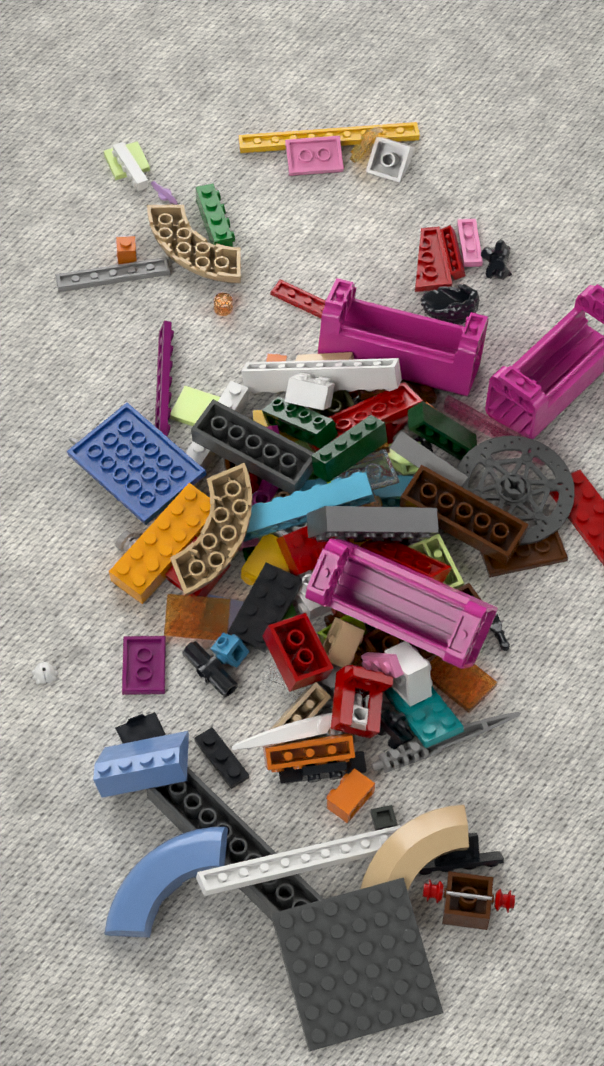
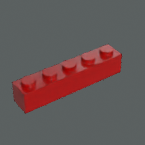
(452, 252)

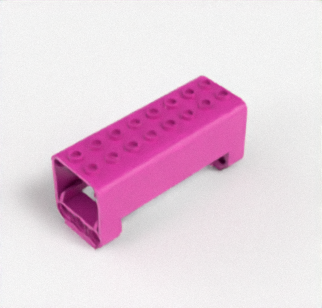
(427, 348)
(550, 372)
(401, 602)

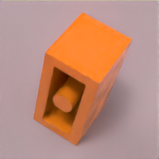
(350, 795)

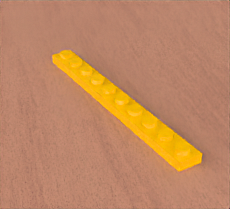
(348, 136)

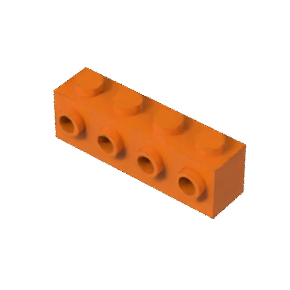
(309, 751)

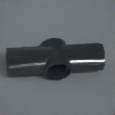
(210, 669)

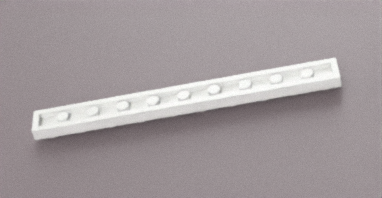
(292, 862)

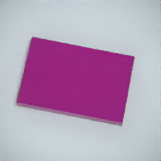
(143, 665)

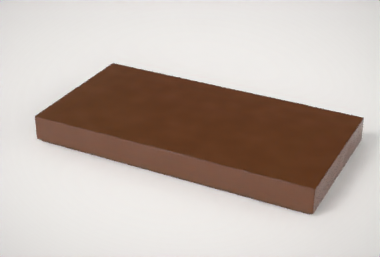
(529, 556)

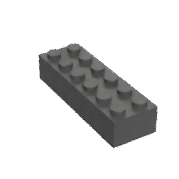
(251, 443)
(372, 523)

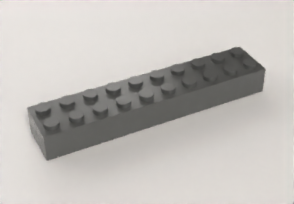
(195, 806)

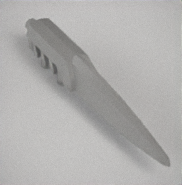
(416, 751)

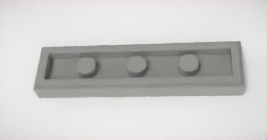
(419, 455)

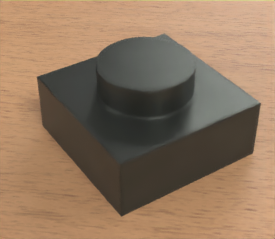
(383, 817)

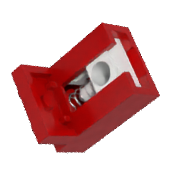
(359, 693)

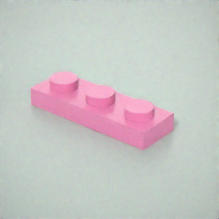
(469, 242)
(382, 662)

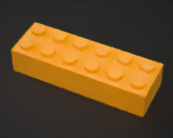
(148, 559)

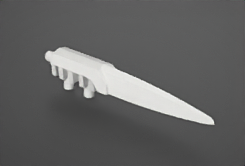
(293, 731)

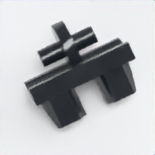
(396, 728)

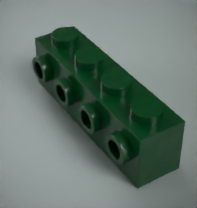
(300, 422)
(441, 430)
(349, 448)

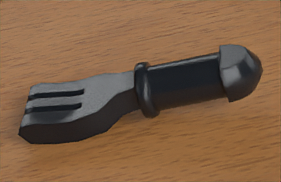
(499, 634)

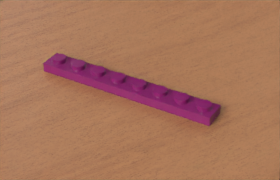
(164, 380)

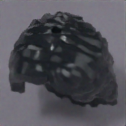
(451, 303)

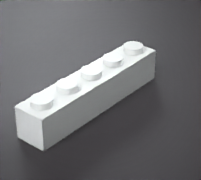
(130, 166)

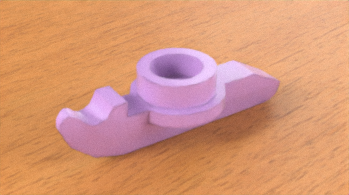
(164, 193)

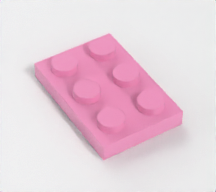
(314, 155)

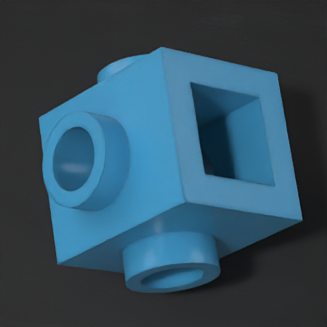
(229, 650)

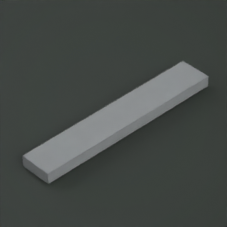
(112, 274)

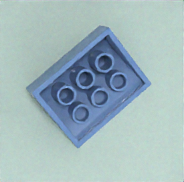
(142, 764)

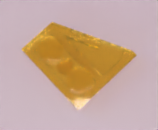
(368, 137)

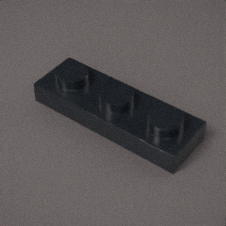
(221, 757)

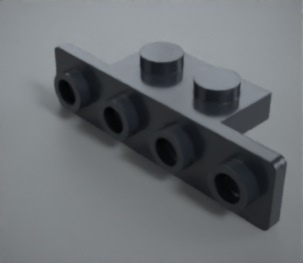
(332, 770)
(464, 859)

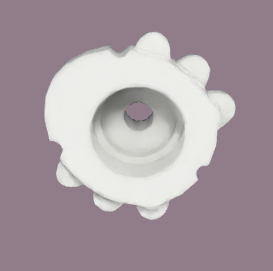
(46, 676)

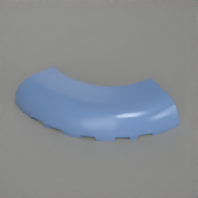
(160, 875)

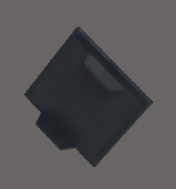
(140, 728)

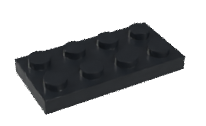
(265, 605)

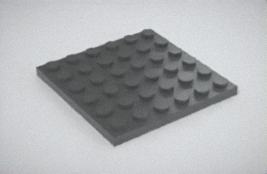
(356, 964)

